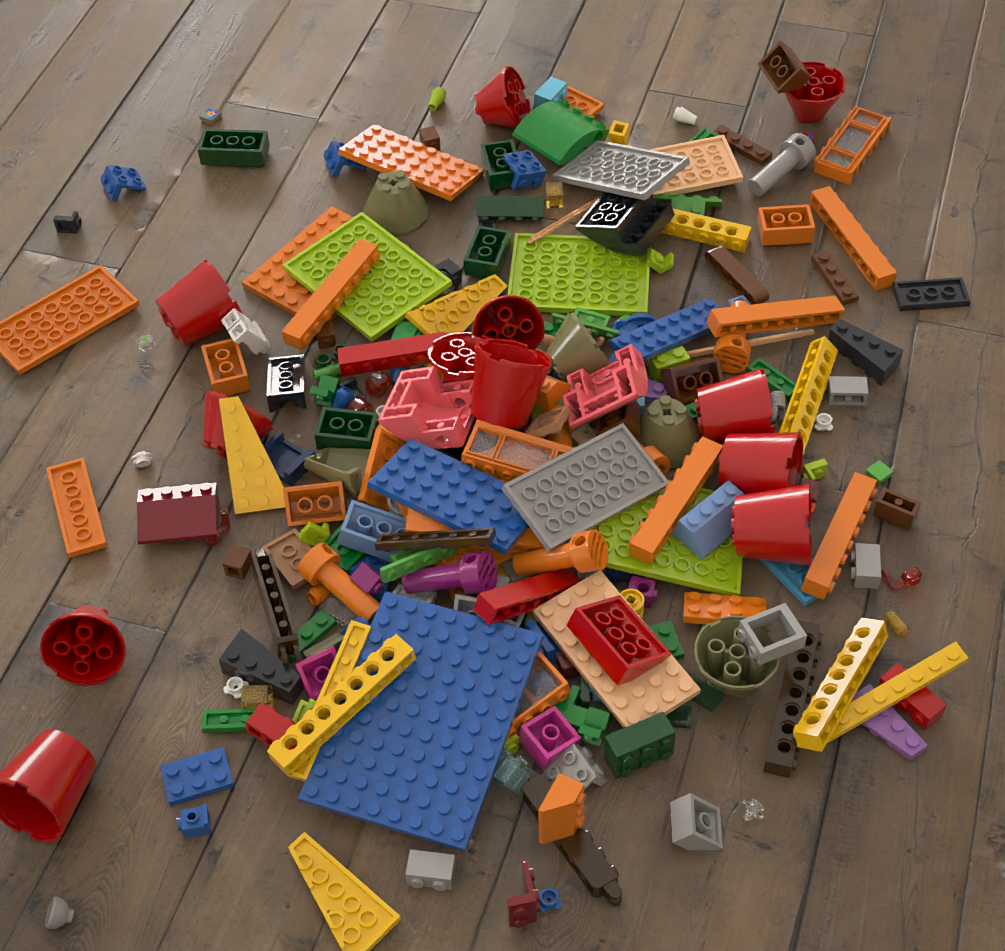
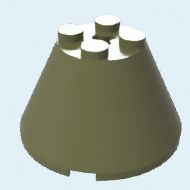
(396, 204)
(575, 349)
(670, 429)
(727, 660)

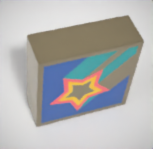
(210, 116)

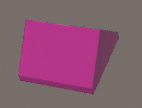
(315, 671)

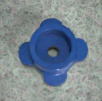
(549, 893)

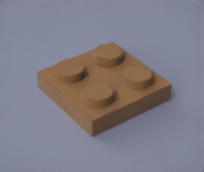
(549, 422)

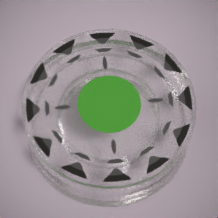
(145, 341)

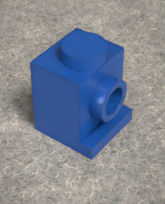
(194, 821)

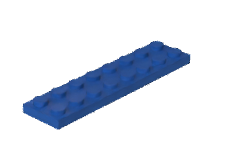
(668, 331)

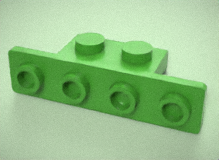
(693, 204)
(594, 321)
(412, 560)

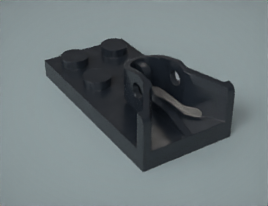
(286, 381)

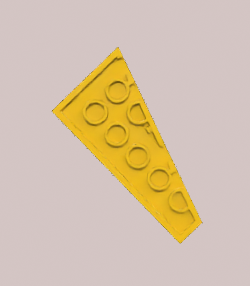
(458, 309)
(251, 472)
(349, 907)

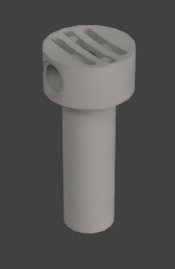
(795, 153)

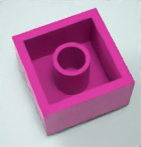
(547, 737)

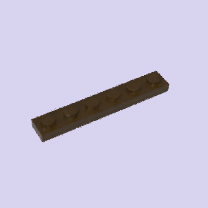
(435, 539)

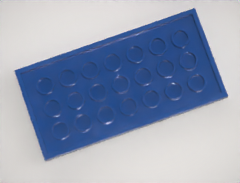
(449, 493)

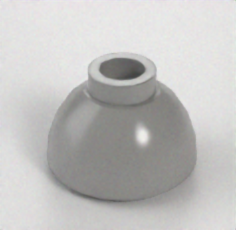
(58, 913)

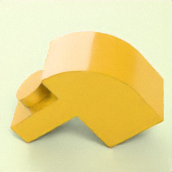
(619, 133)

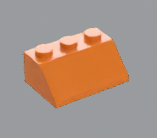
(552, 392)
(315, 503)
(561, 810)

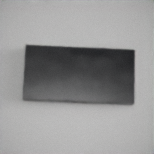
(931, 294)

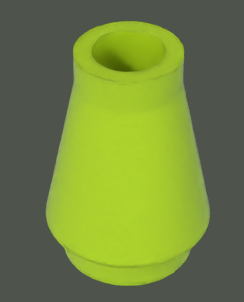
(437, 97)

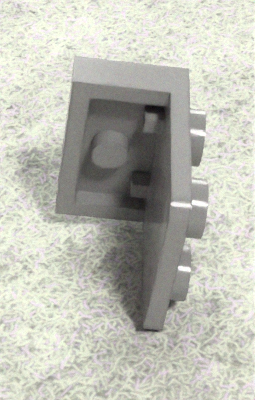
(577, 764)

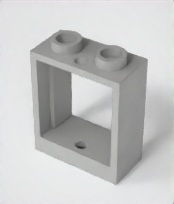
(788, 622)

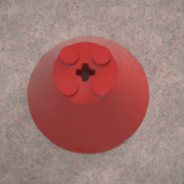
(817, 94)
(503, 100)
(510, 319)
(454, 356)
(213, 428)
(83, 646)

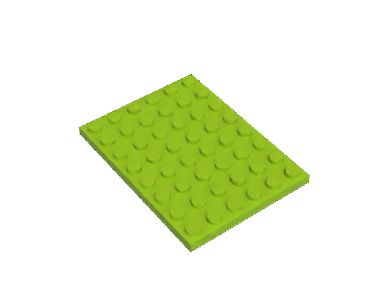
(577, 272)
(390, 289)
(675, 563)

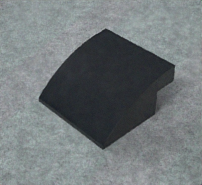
(625, 222)

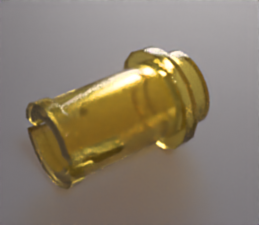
(896, 622)

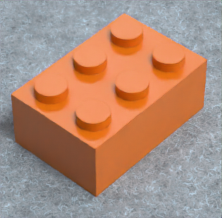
(785, 225)
(226, 367)

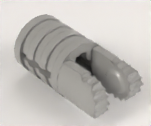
(778, 403)

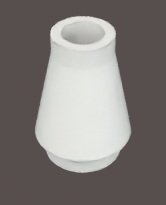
(684, 116)

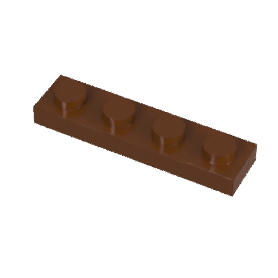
(744, 146)
(835, 278)

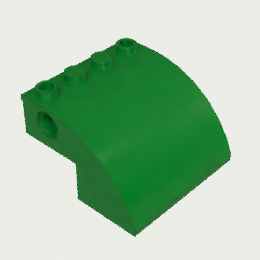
(559, 131)

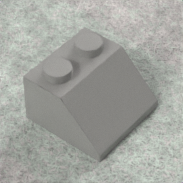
(696, 824)

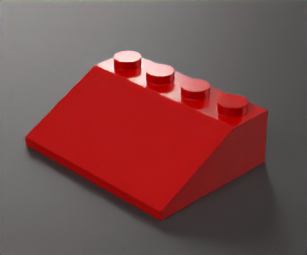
(617, 639)

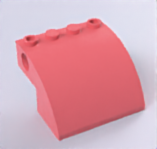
(607, 388)
(429, 409)

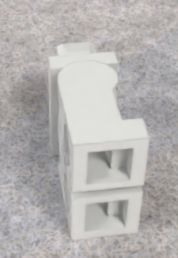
(243, 330)

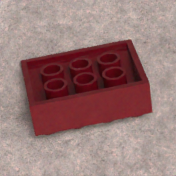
(177, 513)

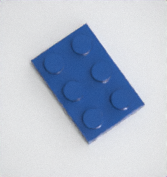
(197, 776)

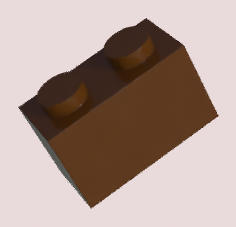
(896, 509)

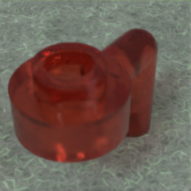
(221, 529)
(910, 577)

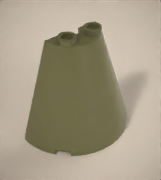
(340, 465)

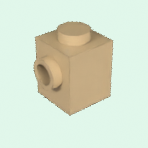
(582, 435)

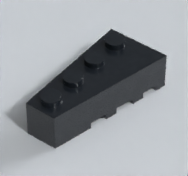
(865, 350)
(259, 666)

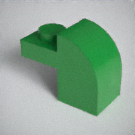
(326, 390)
(574, 714)
(595, 726)

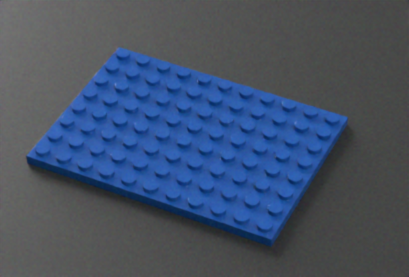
(434, 734)

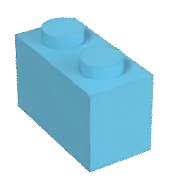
(551, 90)

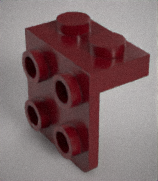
(524, 908)

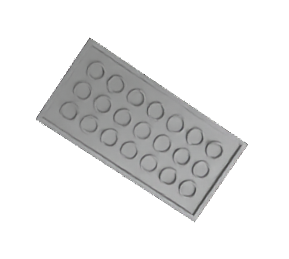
(621, 169)
(585, 486)

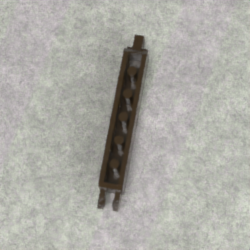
(275, 606)
(578, 850)

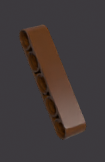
(736, 275)

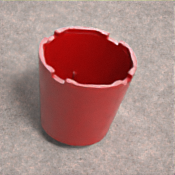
(196, 304)
(507, 381)
(735, 406)
(761, 460)
(774, 525)
(45, 785)

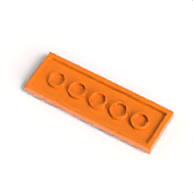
(76, 507)

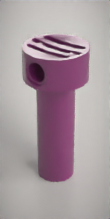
(474, 573)

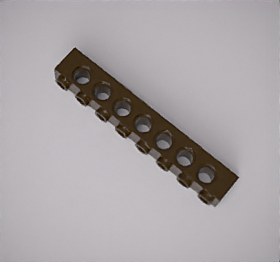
(776, 761)

